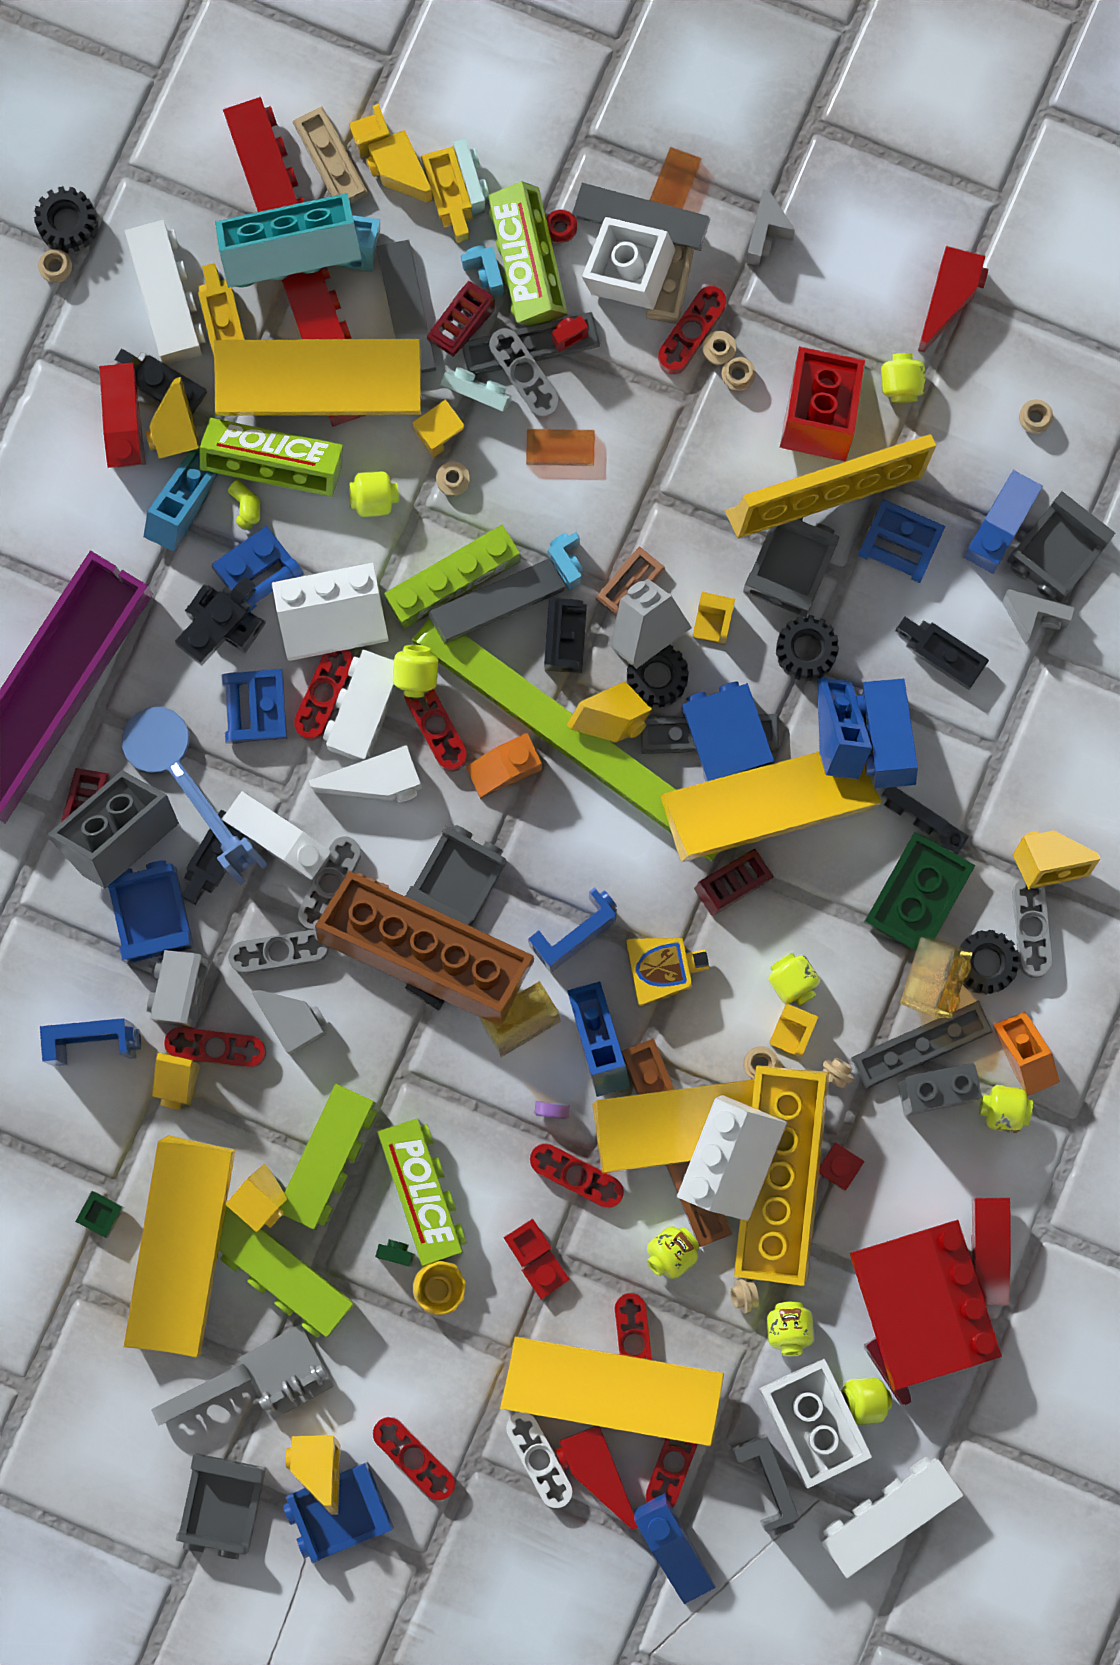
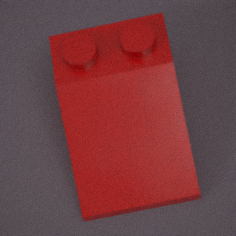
(822, 404)

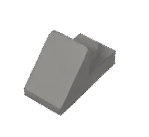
(771, 222)
(1027, 608)

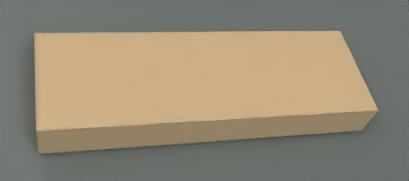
(329, 155)
(672, 294)

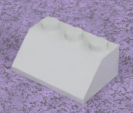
(330, 611)
(731, 1158)
(815, 1423)

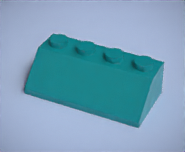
(287, 241)

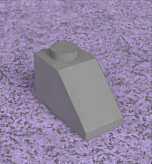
(291, 1020)

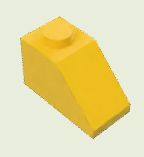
(398, 166)
(173, 425)
(611, 714)
(1052, 859)
(174, 1080)
(258, 1199)
(317, 1467)

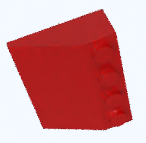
(925, 1305)

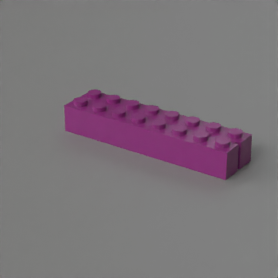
(62, 669)

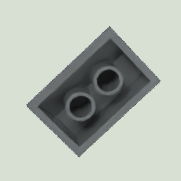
(114, 828)

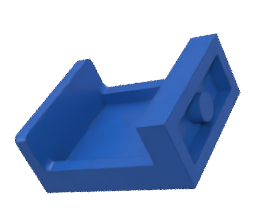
(727, 731)
(150, 912)
(580, 937)
(57, 1036)
(358, 1518)

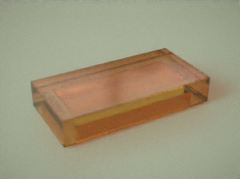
(676, 178)
(560, 447)

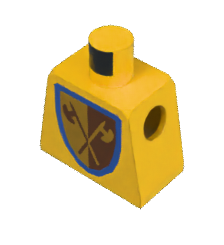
(662, 967)

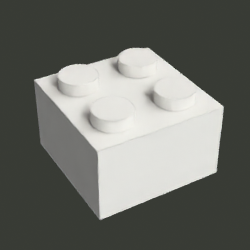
(629, 263)

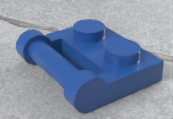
(905, 530)
(254, 558)
(265, 702)

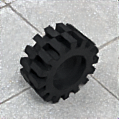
(66, 200)
(807, 627)
(672, 690)
(1008, 961)

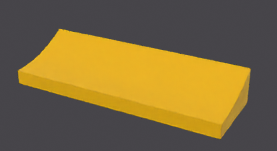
(317, 377)
(831, 486)
(762, 805)
(658, 1125)
(780, 1230)
(179, 1246)
(613, 1391)

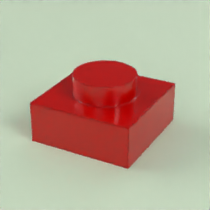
(569, 332)
(840, 1166)
(527, 1242)
(545, 1275)

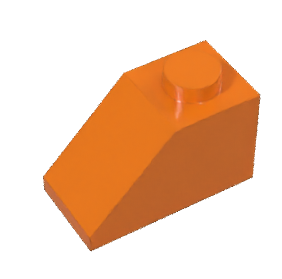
(504, 765)
(1027, 1053)

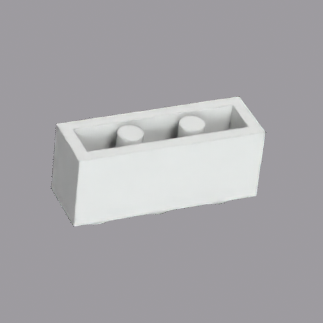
(361, 707)

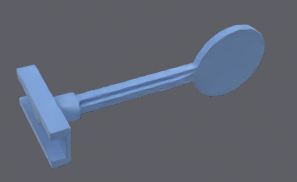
(157, 743)

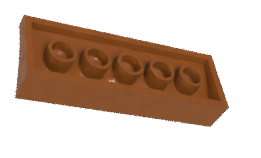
(424, 948)

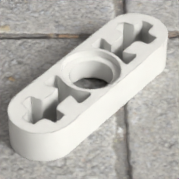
(559, 1479)

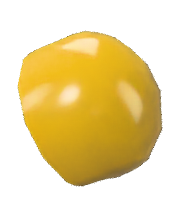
(439, 1288)

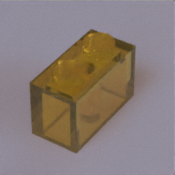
(936, 978)
(527, 1018)

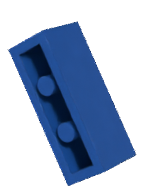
(890, 733)

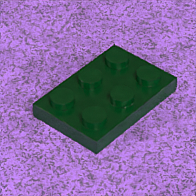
(919, 892)

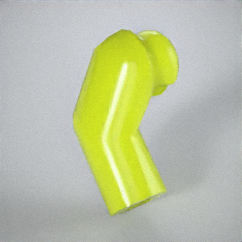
(249, 505)

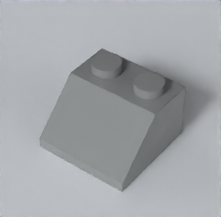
(646, 623)
(178, 988)

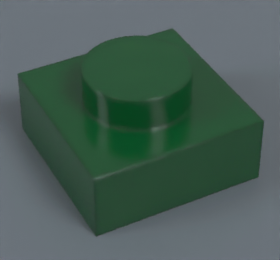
(99, 1214)
(395, 1252)

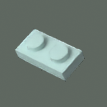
(468, 163)
(489, 394)

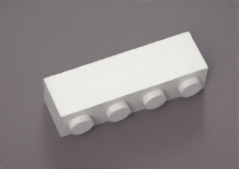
(164, 293)
(891, 1516)

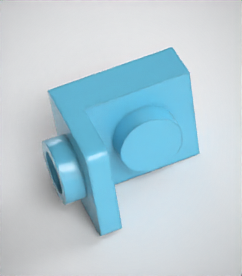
(367, 235)
(489, 275)
(566, 566)

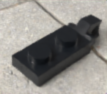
(156, 378)
(216, 621)
(943, 651)
(925, 819)
(204, 868)

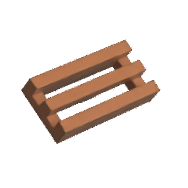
(649, 561)

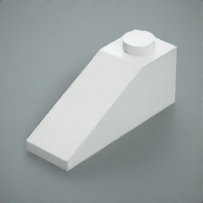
(380, 778)
(276, 836)

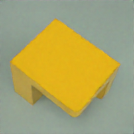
(369, 130)
(437, 427)
(713, 618)
(793, 1030)

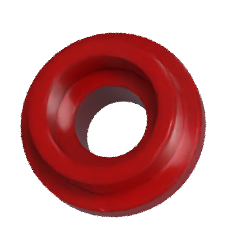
(565, 217)

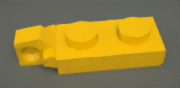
(448, 191)
(219, 307)

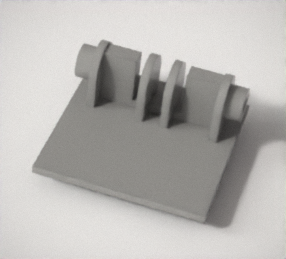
(286, 1372)

